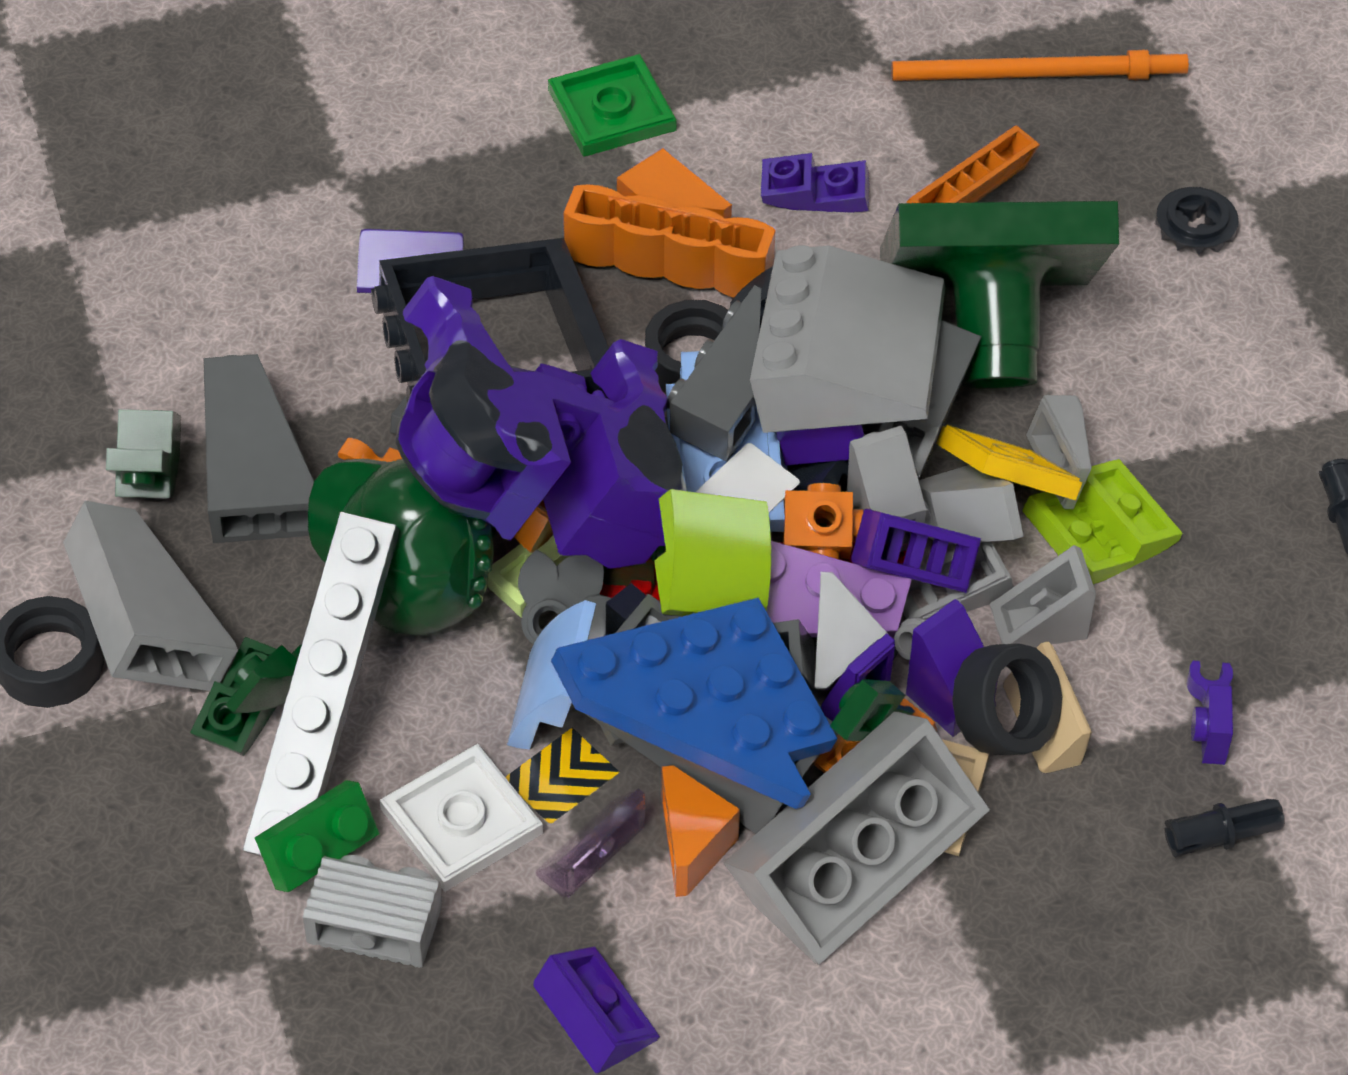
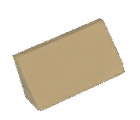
(1072, 732)

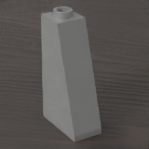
(143, 604)

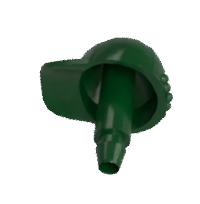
(438, 556)

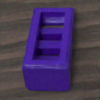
(882, 538)
(872, 664)

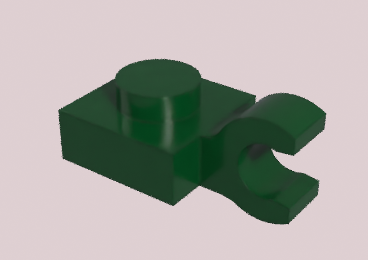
(867, 707)

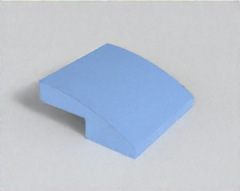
(542, 692)

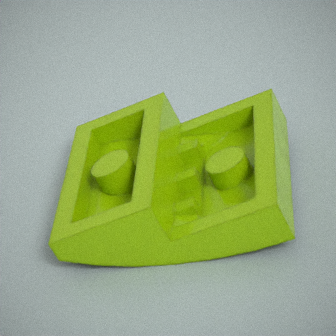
(1111, 522)
(713, 552)

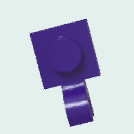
(1214, 720)

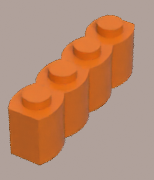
(658, 240)

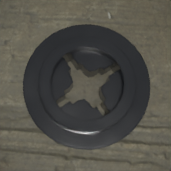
(1190, 203)

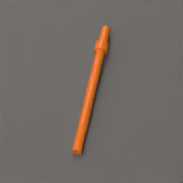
(1135, 64)

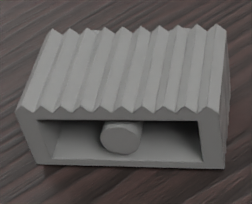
(373, 910)

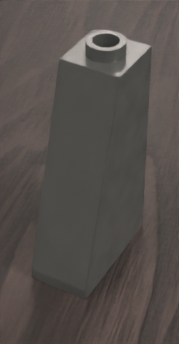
(252, 460)

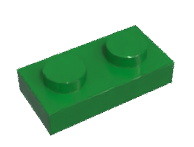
(325, 827)

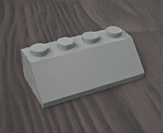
(858, 836)

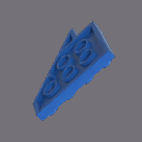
(708, 691)

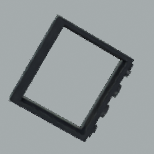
(491, 273)

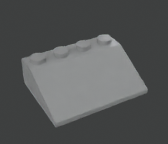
(845, 341)

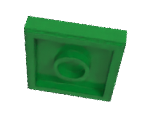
(612, 105)

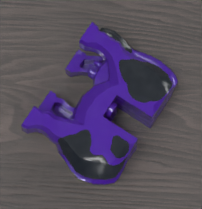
(507, 437)

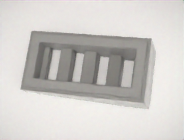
(1061, 437)
(979, 592)

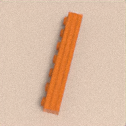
(982, 170)

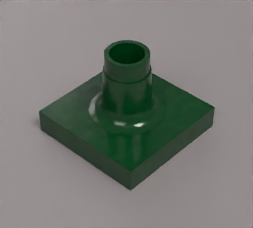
(997, 262)

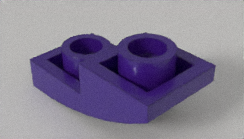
(800, 185)

